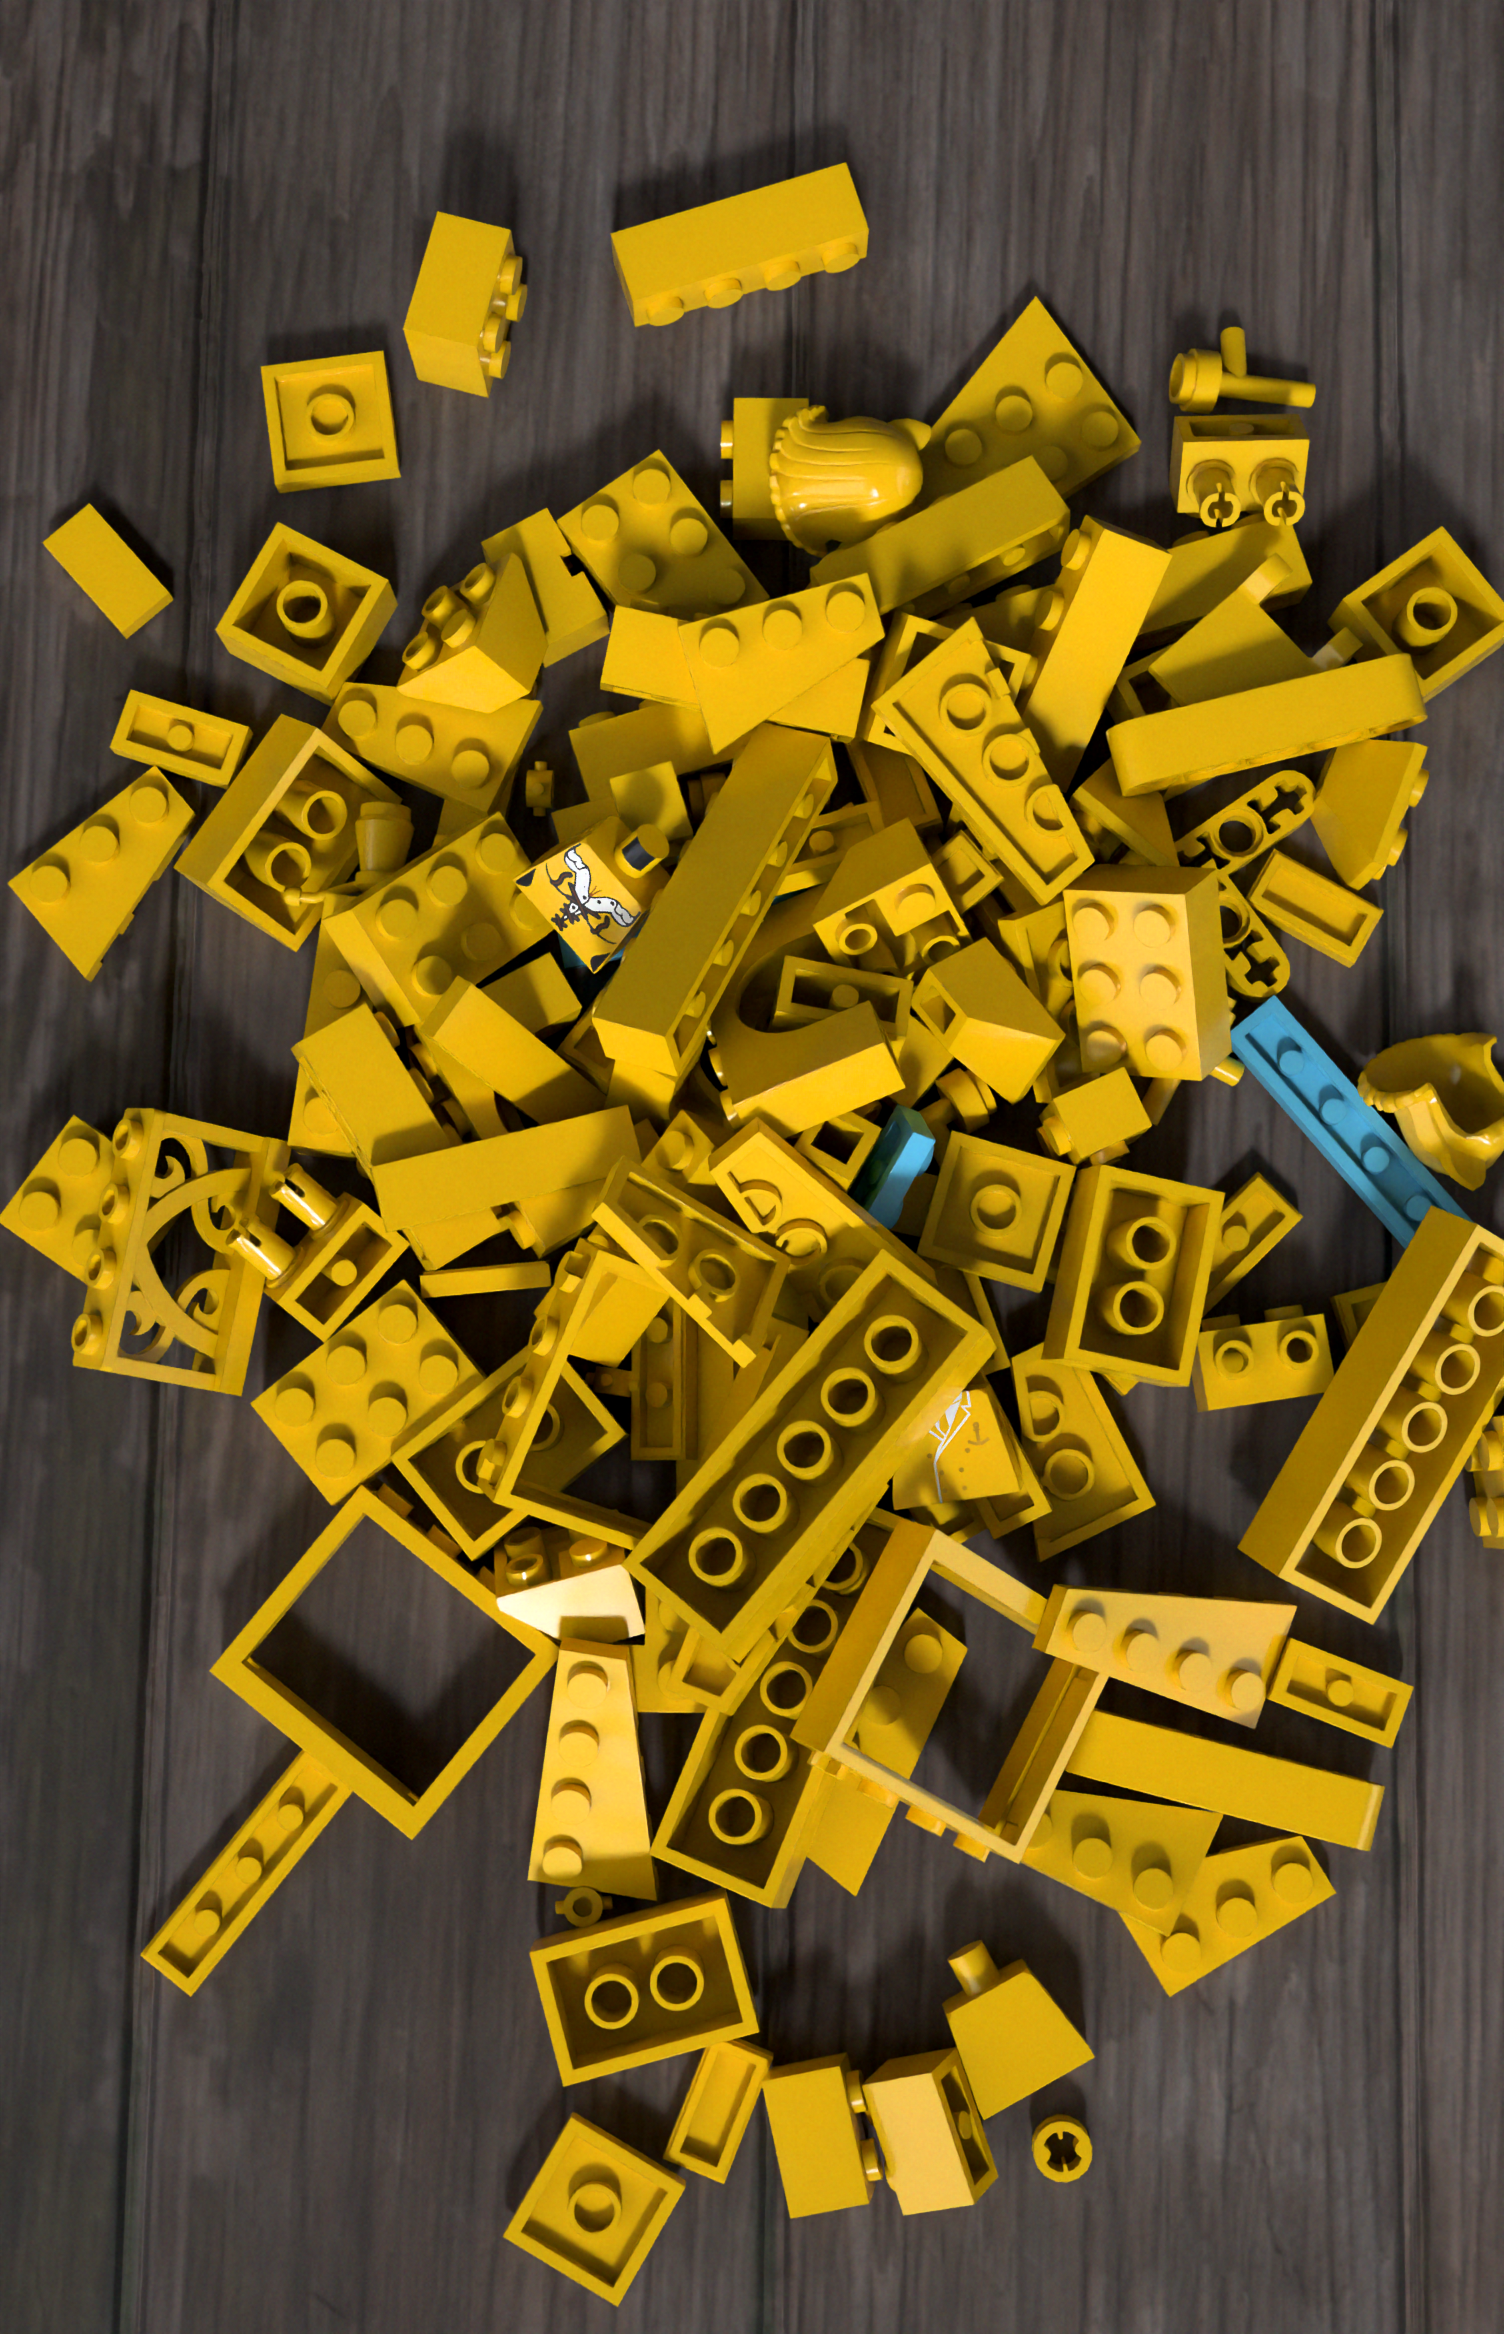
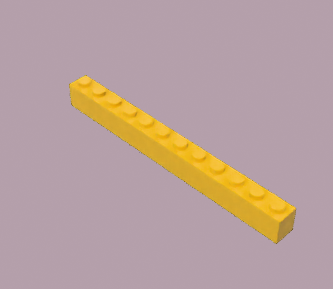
(1195, 582)

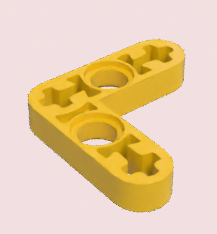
(1249, 923)

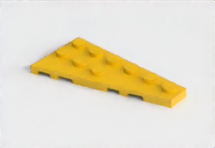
(1025, 402)

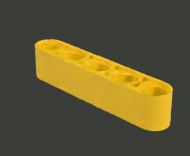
(1266, 724)
(1228, 1779)

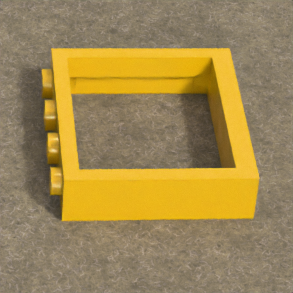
(530, 1394)
(318, 1735)
(1041, 1744)

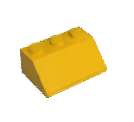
(284, 827)

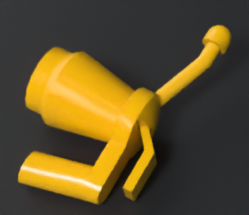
(382, 844)

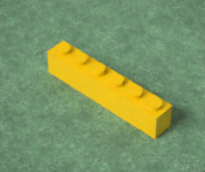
(715, 899)

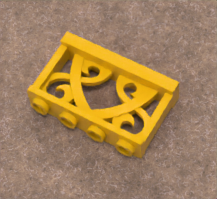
(227, 1325)

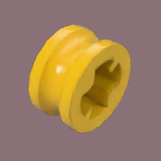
(1041, 2151)

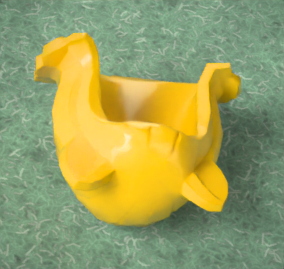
(844, 476)
(1443, 1100)

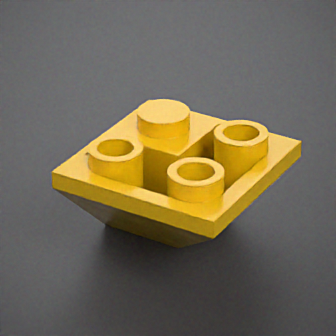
(477, 641)
(1362, 803)
(1122, 827)
(889, 908)
(988, 1018)
(567, 1585)

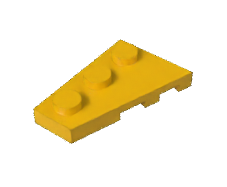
(1232, 1906)

